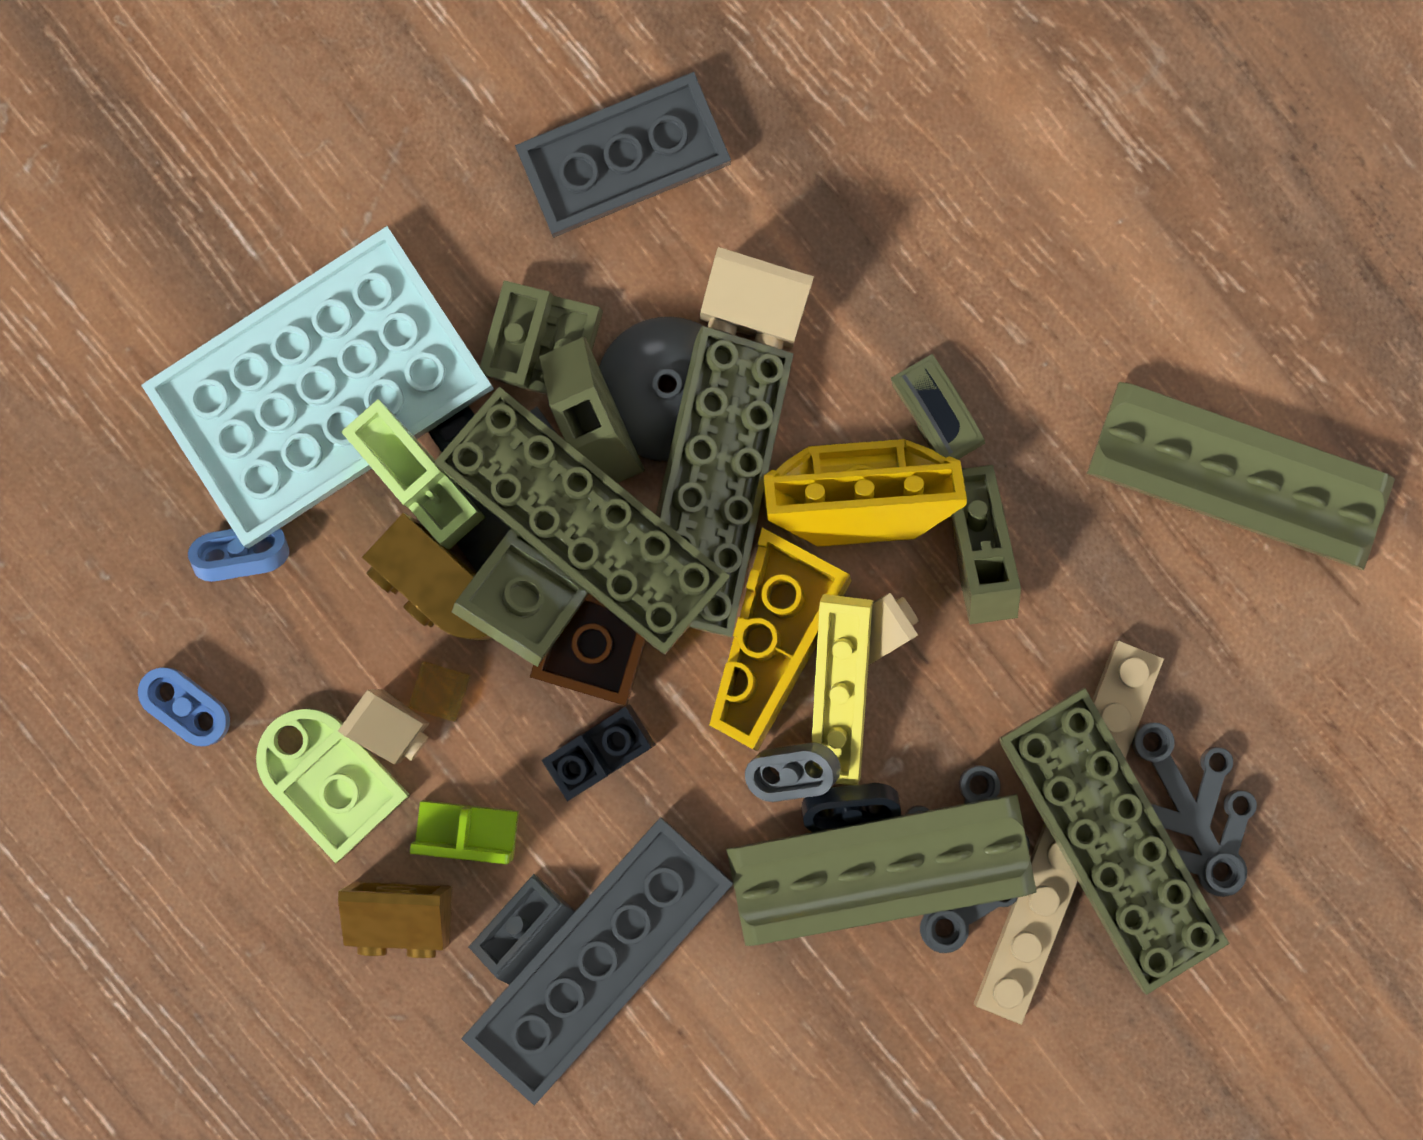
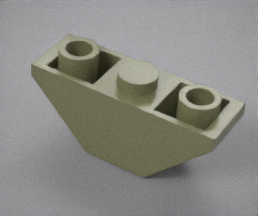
(588, 411)

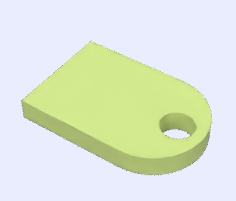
(329, 784)

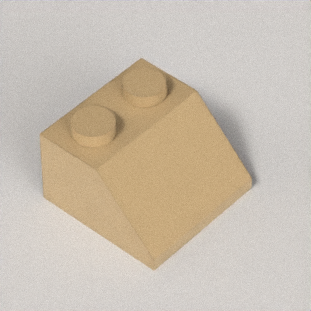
(755, 298)

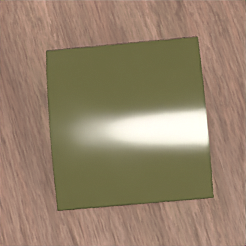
(530, 325)

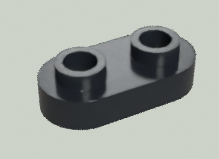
(850, 806)

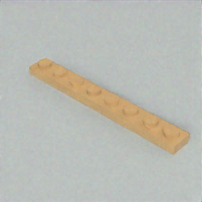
(1038, 916)

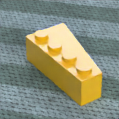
(772, 636)

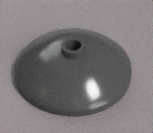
(632, 375)

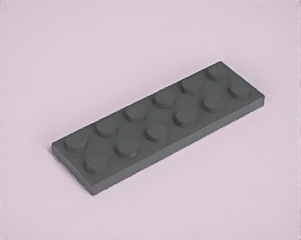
(597, 961)

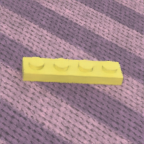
(842, 681)

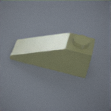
(985, 551)

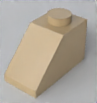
(386, 727)

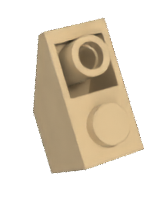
(890, 626)

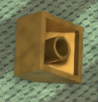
(395, 916)

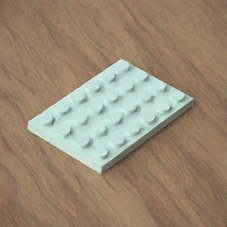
(276, 389)

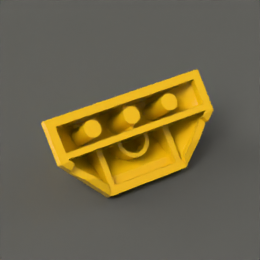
(864, 492)

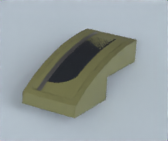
(937, 409)

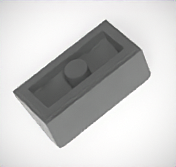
(521, 929)

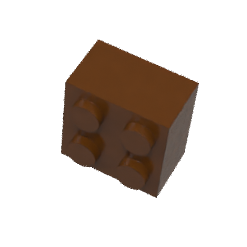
(594, 655)

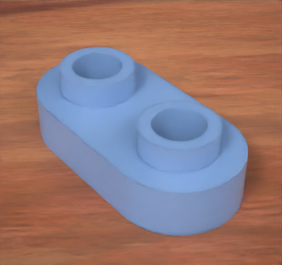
(223, 556)
(185, 707)

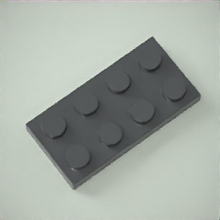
(623, 154)

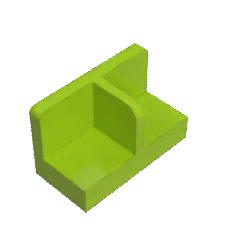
(465, 832)

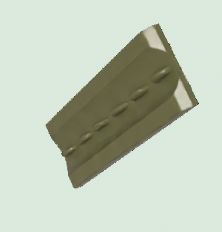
(721, 458)
(1241, 475)
(582, 520)
(1113, 841)
(881, 870)

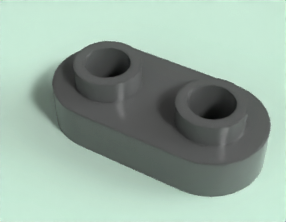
(796, 770)

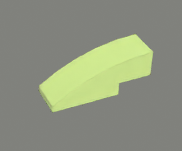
(413, 474)

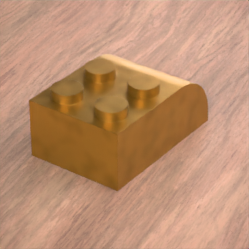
(425, 573)

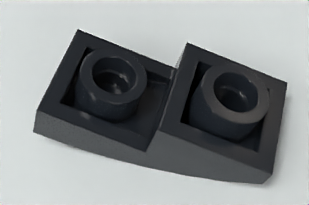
(598, 752)

